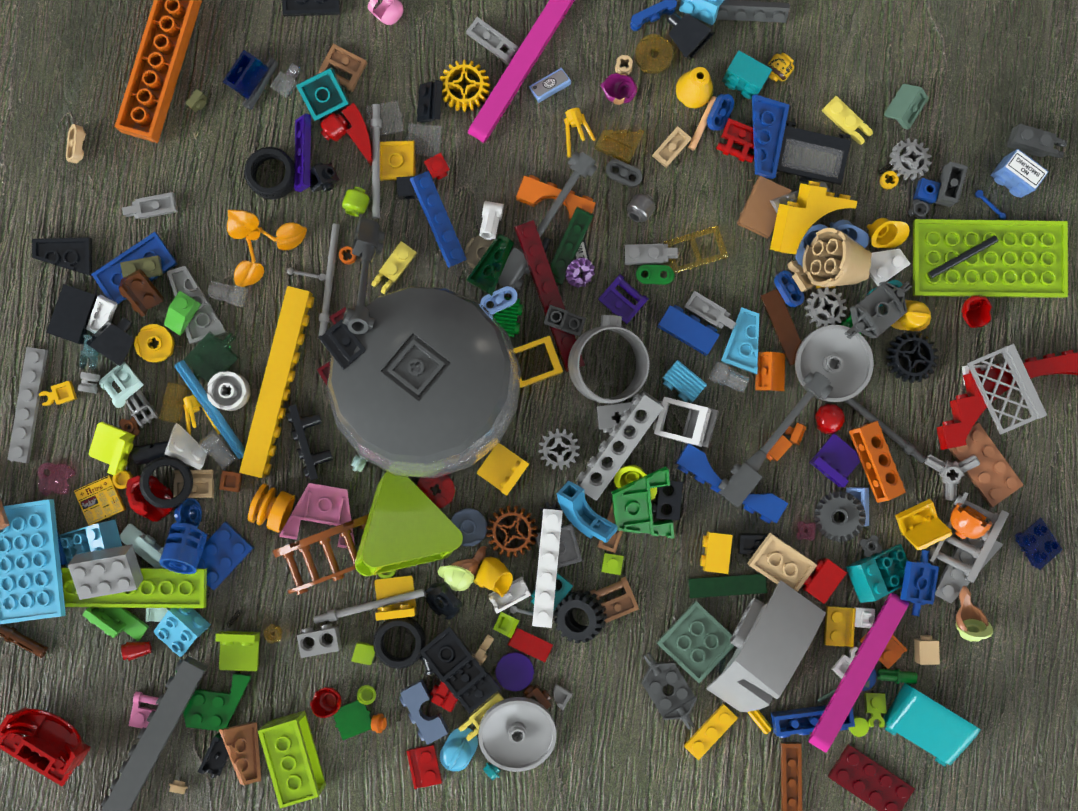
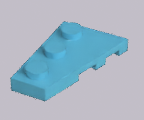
(743, 342)

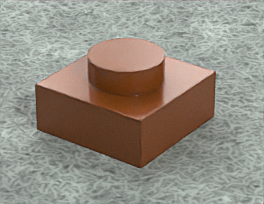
(230, 481)

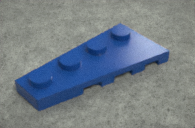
(768, 134)

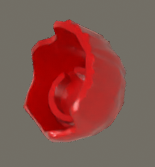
(976, 311)

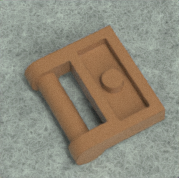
(345, 62)
(619, 605)

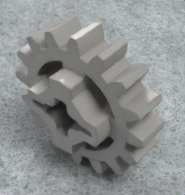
(910, 159)
(822, 301)
(558, 440)

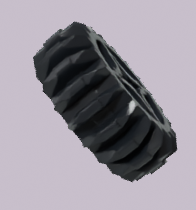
(918, 343)

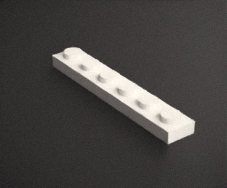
(547, 568)

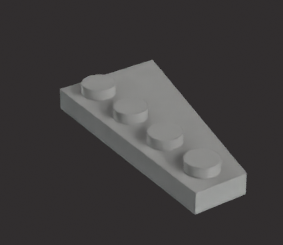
(205, 317)
(954, 579)

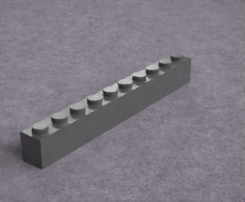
(155, 736)

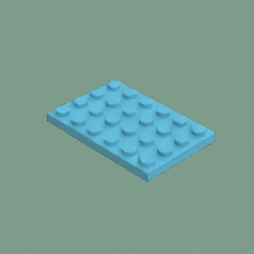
(30, 564)

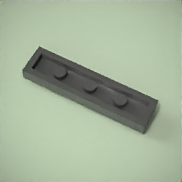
(753, 11)

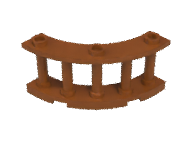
(323, 537)

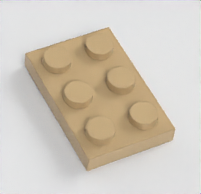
(781, 562)

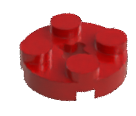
(446, 486)

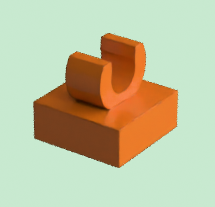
(796, 433)

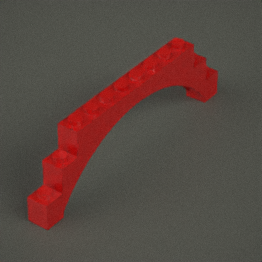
(970, 406)

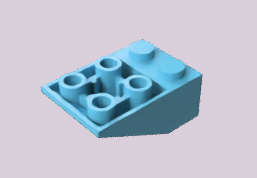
(90, 538)

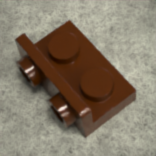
(140, 292)

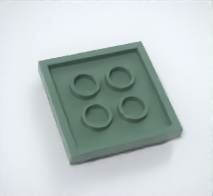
(696, 642)

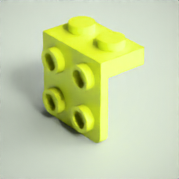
(111, 447)

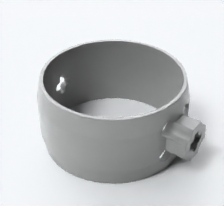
(610, 323)

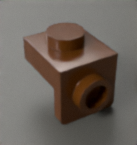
(542, 696)

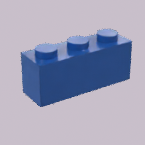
(688, 329)

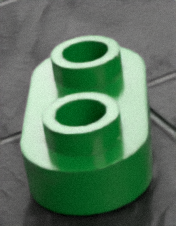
(654, 275)

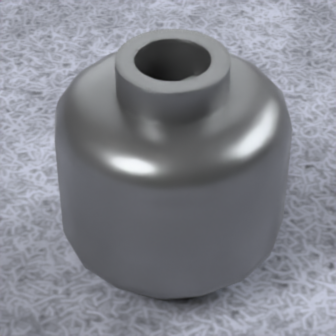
(641, 207)

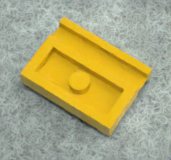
(839, 626)

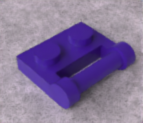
(618, 303)

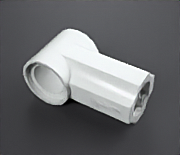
(491, 216)

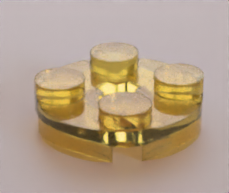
(658, 44)

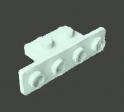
(143, 545)

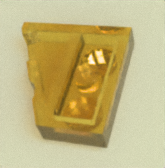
(619, 144)

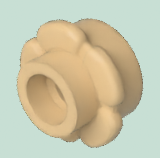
(178, 787)

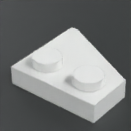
(887, 264)
(185, 448)

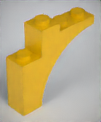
(797, 217)

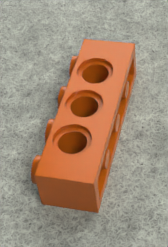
(877, 461)

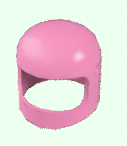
(388, 11)

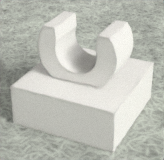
(864, 617)

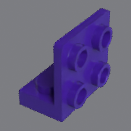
(836, 460)

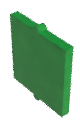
(352, 719)

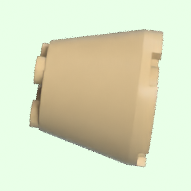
(836, 259)

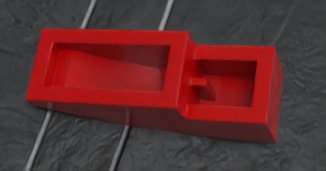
(358, 131)

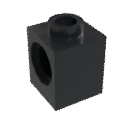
(405, 189)

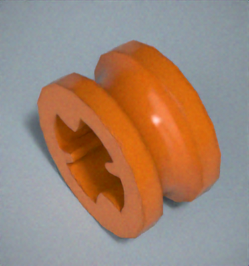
(342, 258)

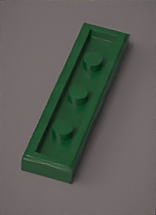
(570, 243)
(727, 585)

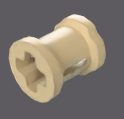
(624, 60)

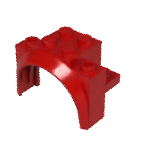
(47, 743)

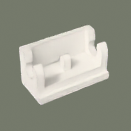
(516, 593)

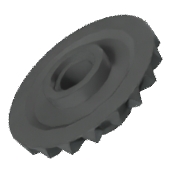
(853, 512)

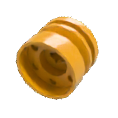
(268, 506)

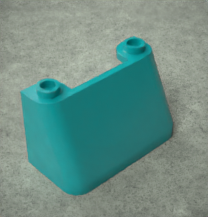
(929, 725)

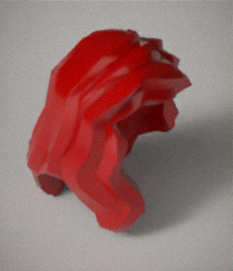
(141, 505)

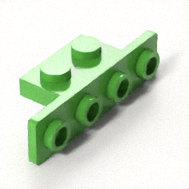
(116, 620)

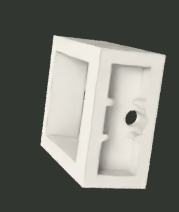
(700, 428)

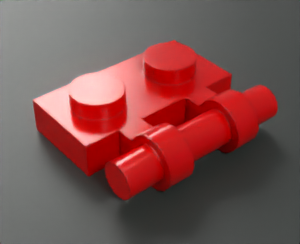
(739, 134)

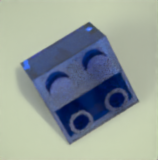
(245, 74)

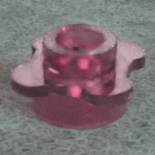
(810, 535)

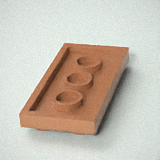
(994, 475)

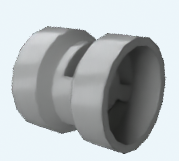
(89, 387)

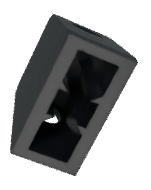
(689, 34)
(113, 340)

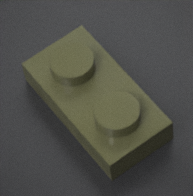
(150, 266)

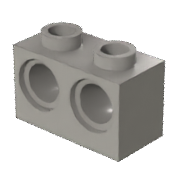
(320, 645)

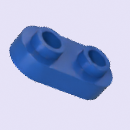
(720, 112)
(788, 289)

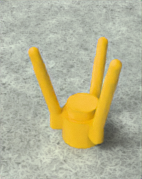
(575, 119)
(191, 406)

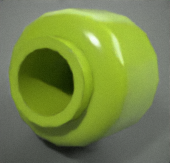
(355, 201)

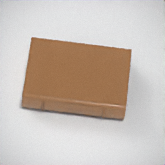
(758, 211)

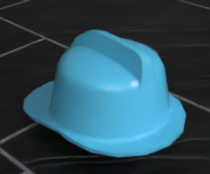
(458, 750)

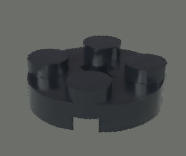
(443, 600)

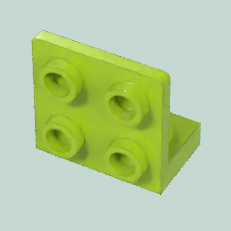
(238, 650)

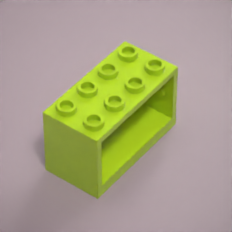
(292, 759)

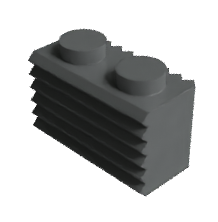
(951, 184)

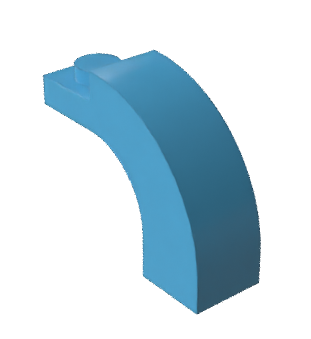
(579, 513)

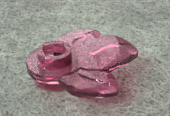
(57, 480)

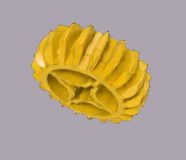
(471, 85)

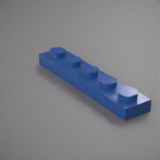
(438, 219)

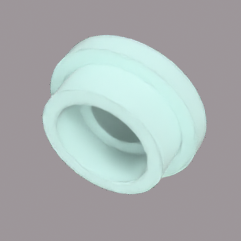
(358, 463)

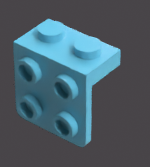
(701, 9)
(180, 629)

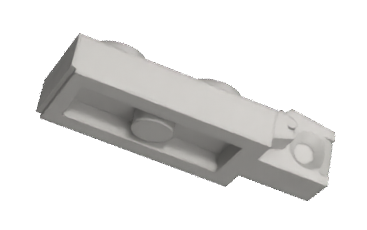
(152, 206)
(649, 254)
(709, 311)

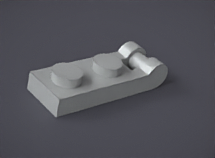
(492, 40)

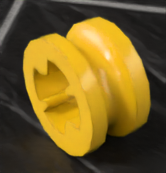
(889, 174)

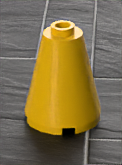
(695, 88)

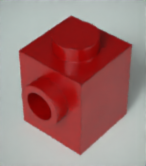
(437, 166)

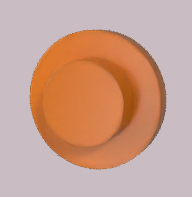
(378, 723)

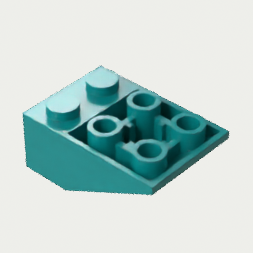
(878, 574)

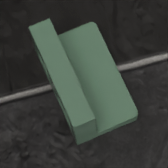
(907, 105)

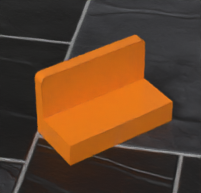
(770, 372)

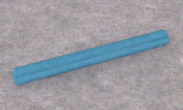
(214, 414)

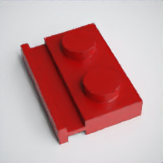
(424, 766)

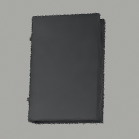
(71, 314)

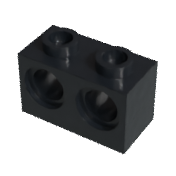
(673, 500)

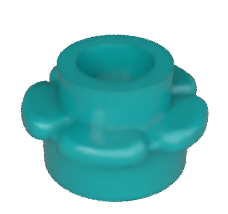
(491, 770)

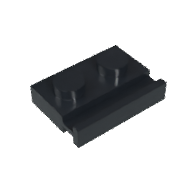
(429, 101)
(341, 344)

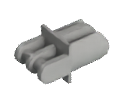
(138, 406)

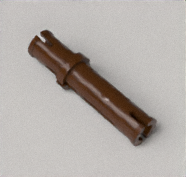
(12, 635)

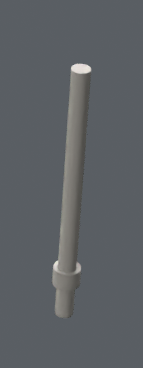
(376, 124)
(324, 315)
(333, 615)

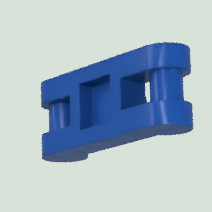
(652, 13)

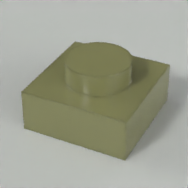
(196, 101)

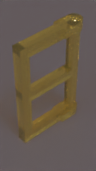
(723, 252)

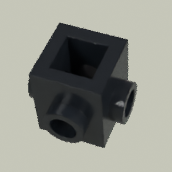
(323, 177)

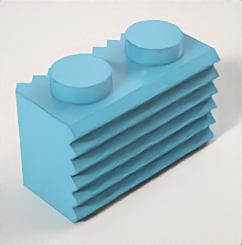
(684, 382)

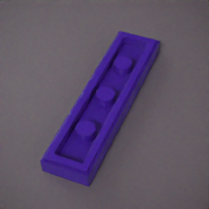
(302, 152)

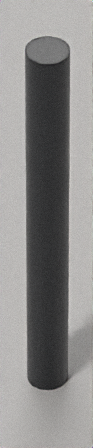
(962, 257)

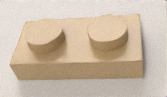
(672, 147)

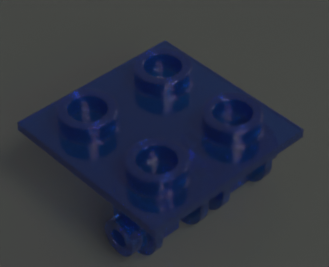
(1038, 543)

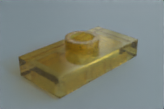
(173, 402)

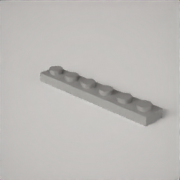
(27, 405)

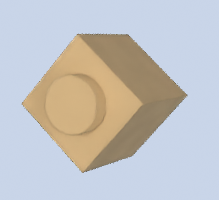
(926, 650)

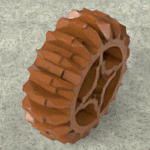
(504, 546)

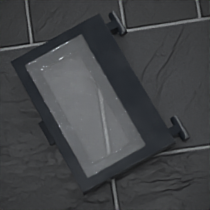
(813, 155)

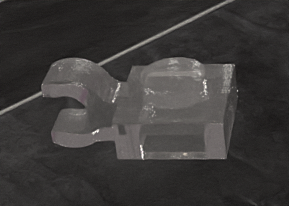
(285, 83)

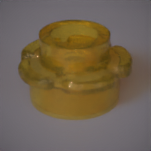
(269, 637)

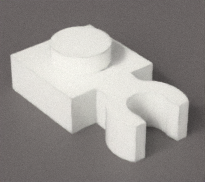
(843, 663)

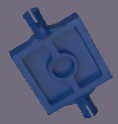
(919, 582)

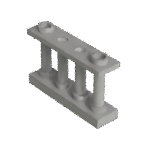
(978, 553)

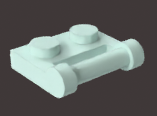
(125, 379)

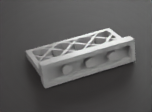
(1022, 380)

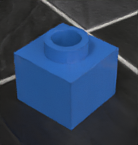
(921, 190)

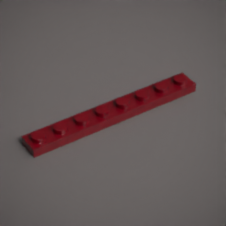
(545, 284)

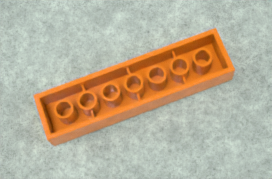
(157, 68)

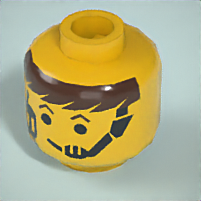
(781, 67)

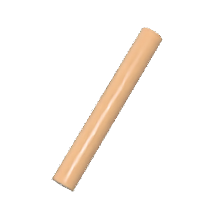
(702, 124)

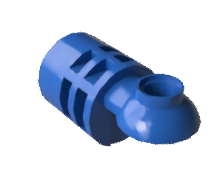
(184, 540)

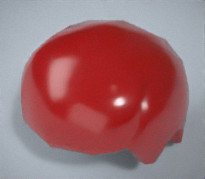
(829, 418)
(326, 702)

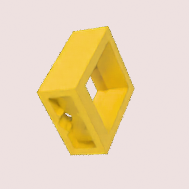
(557, 369)

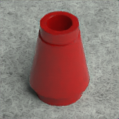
(134, 650)

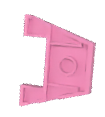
(320, 505)

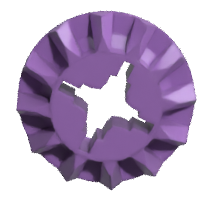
(573, 271)

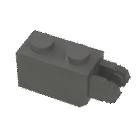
(1035, 141)

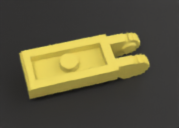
(846, 119)
(394, 266)
(477, 716)

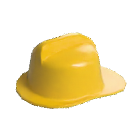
(887, 233)
(916, 318)

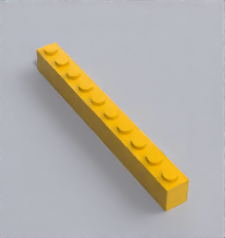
(276, 382)

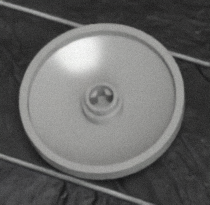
(840, 359)
(517, 734)

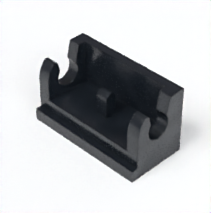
(215, 757)

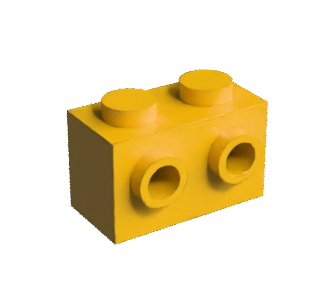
(717, 552)

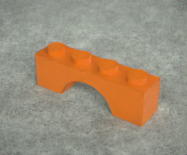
(534, 191)

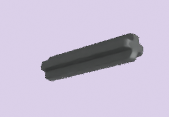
(272, 65)

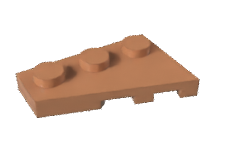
(243, 751)

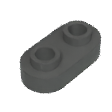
(625, 171)

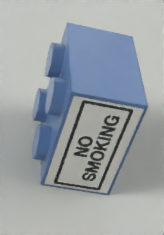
(1019, 173)

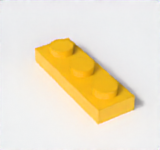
(710, 731)

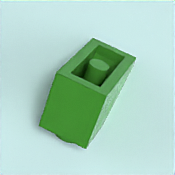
(181, 312)

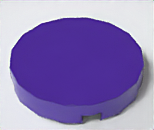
(514, 671)

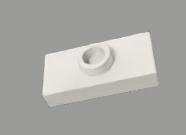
(102, 313)

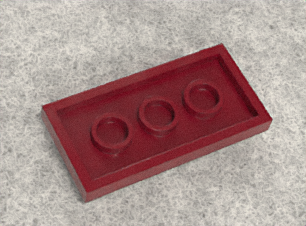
(870, 781)

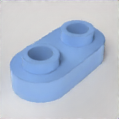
(498, 299)

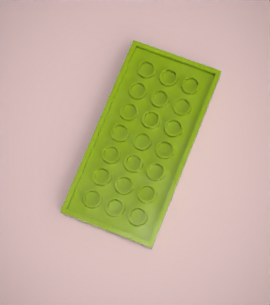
(1023, 263)

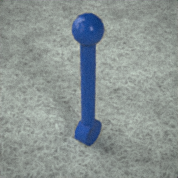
(979, 194)

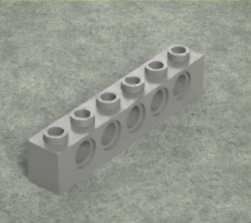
(652, 409)

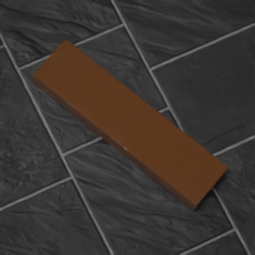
(782, 324)

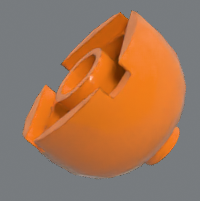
(969, 522)

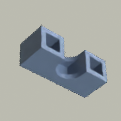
(429, 727)

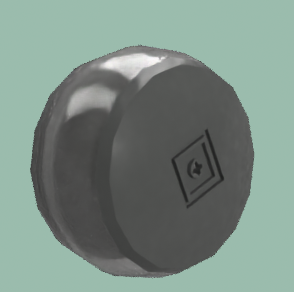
(429, 386)

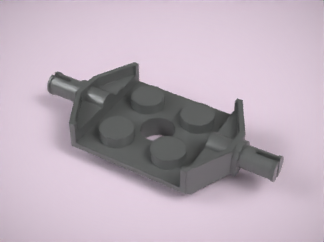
(866, 315)
(680, 701)

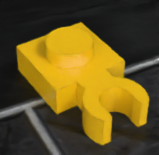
(60, 394)

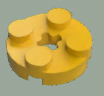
(146, 336)

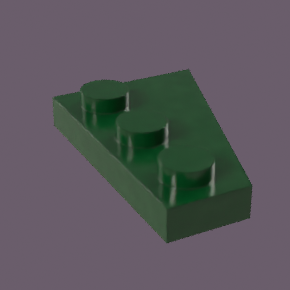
(489, 268)

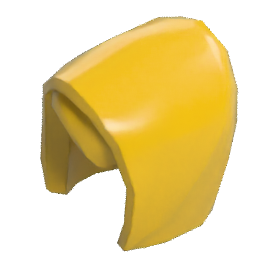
(494, 576)

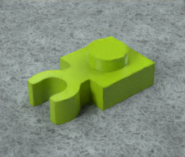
(875, 705)

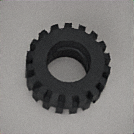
(567, 623)

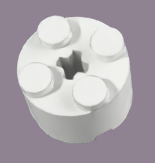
(218, 391)

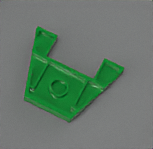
(634, 509)
(214, 708)

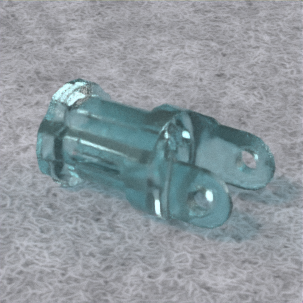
(88, 352)

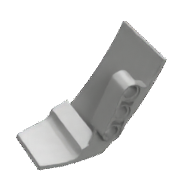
(769, 649)

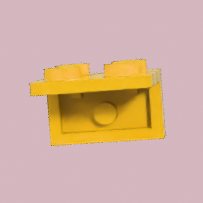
(922, 526)

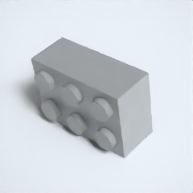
(105, 572)

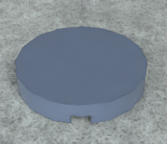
(471, 524)

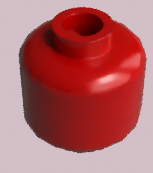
(334, 127)

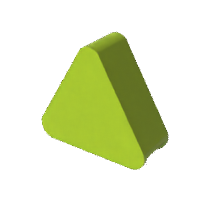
(404, 529)

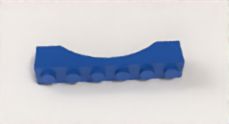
(696, 462)

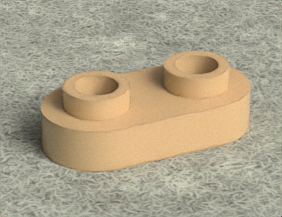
(75, 140)

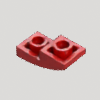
(530, 644)

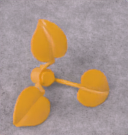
(245, 224)

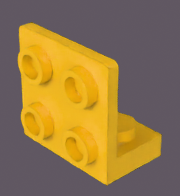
(502, 468)
(391, 587)

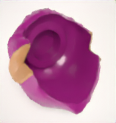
(619, 88)

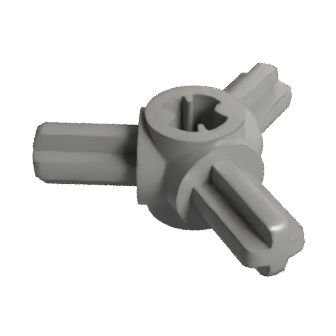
(945, 467)

